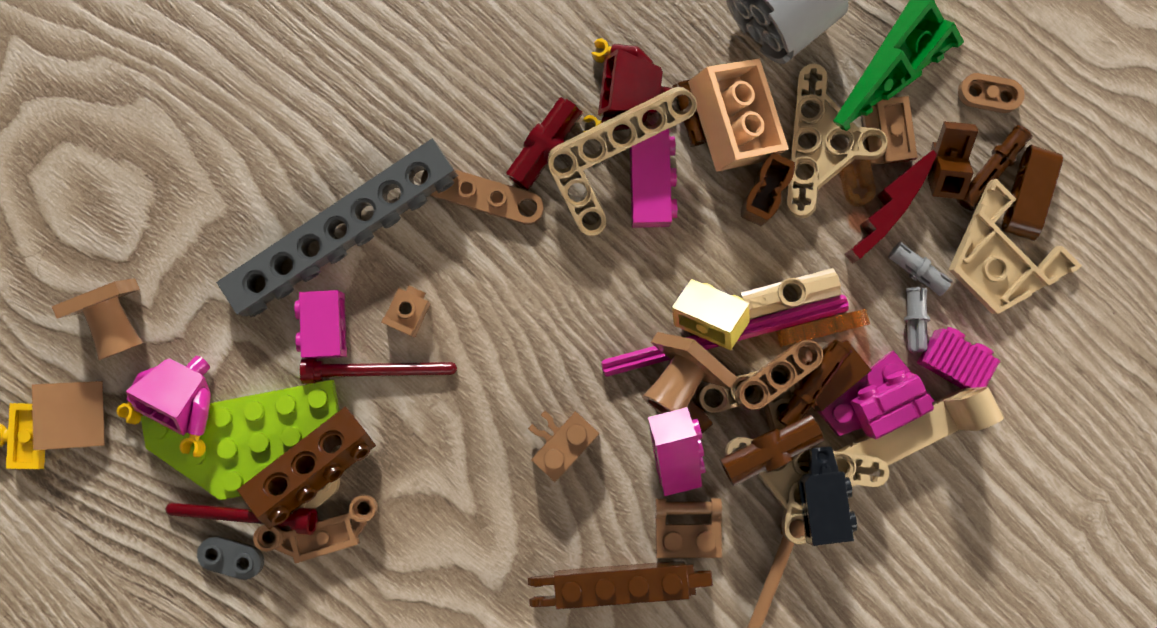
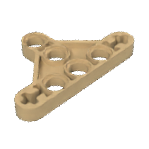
(822, 157)
(785, 480)

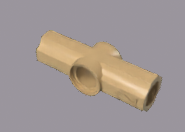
(808, 288)

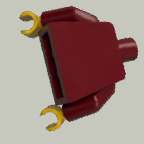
(626, 81)

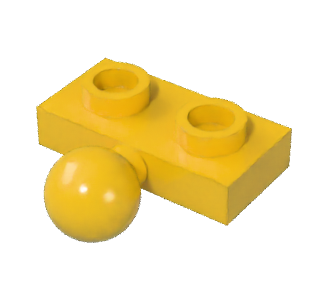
(20, 439)

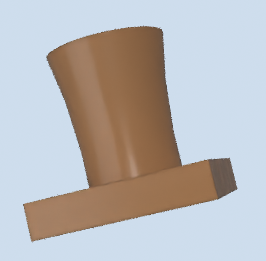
(104, 316)
(687, 369)

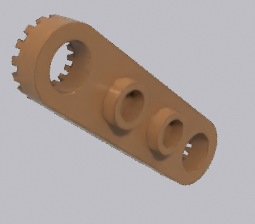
(489, 197)

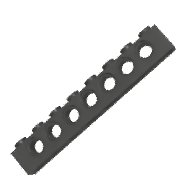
(240, 283)

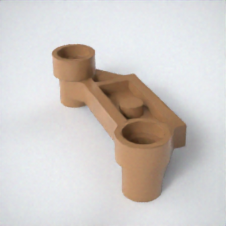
(328, 537)

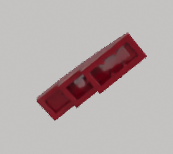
(896, 201)

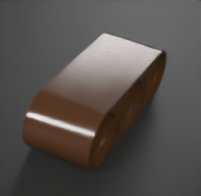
(1033, 192)

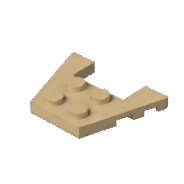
(994, 265)

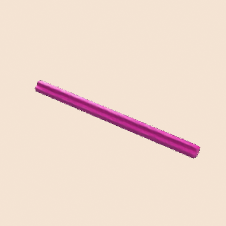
(755, 328)

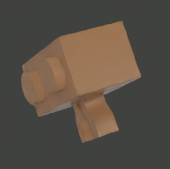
(565, 444)

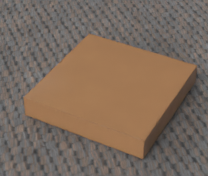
(68, 415)

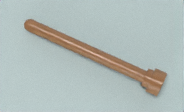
(774, 576)

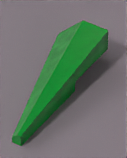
(911, 45)

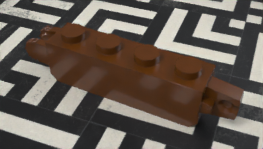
(620, 584)

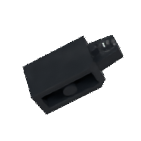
(825, 500)

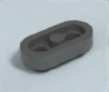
(229, 557)

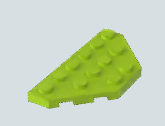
(244, 435)

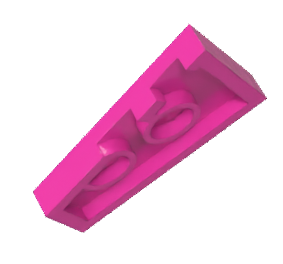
(840, 413)

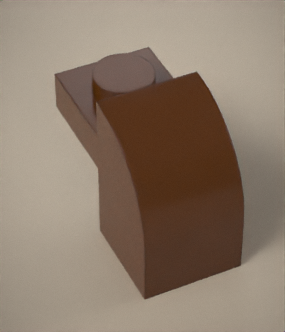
(952, 168)

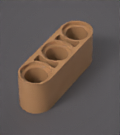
(794, 372)

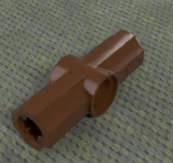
(772, 450)

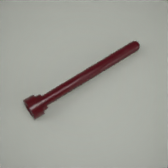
(314, 370)
(301, 520)

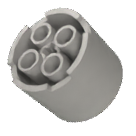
(785, 25)

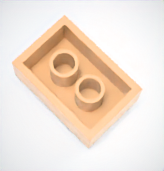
(737, 114)

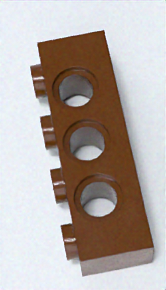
(290, 468)

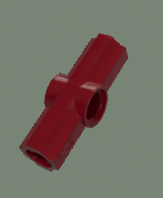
(541, 140)

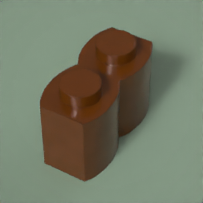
(768, 184)

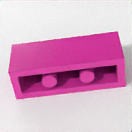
(652, 181)
(677, 450)

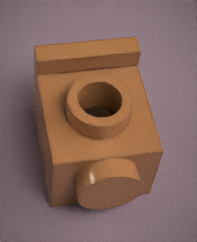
(411, 322)

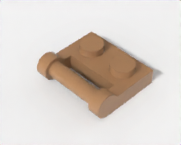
(688, 539)

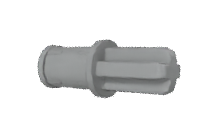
(917, 319)

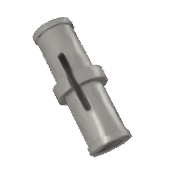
(920, 269)

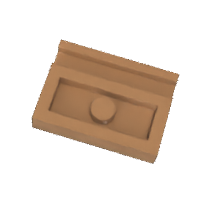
(896, 122)

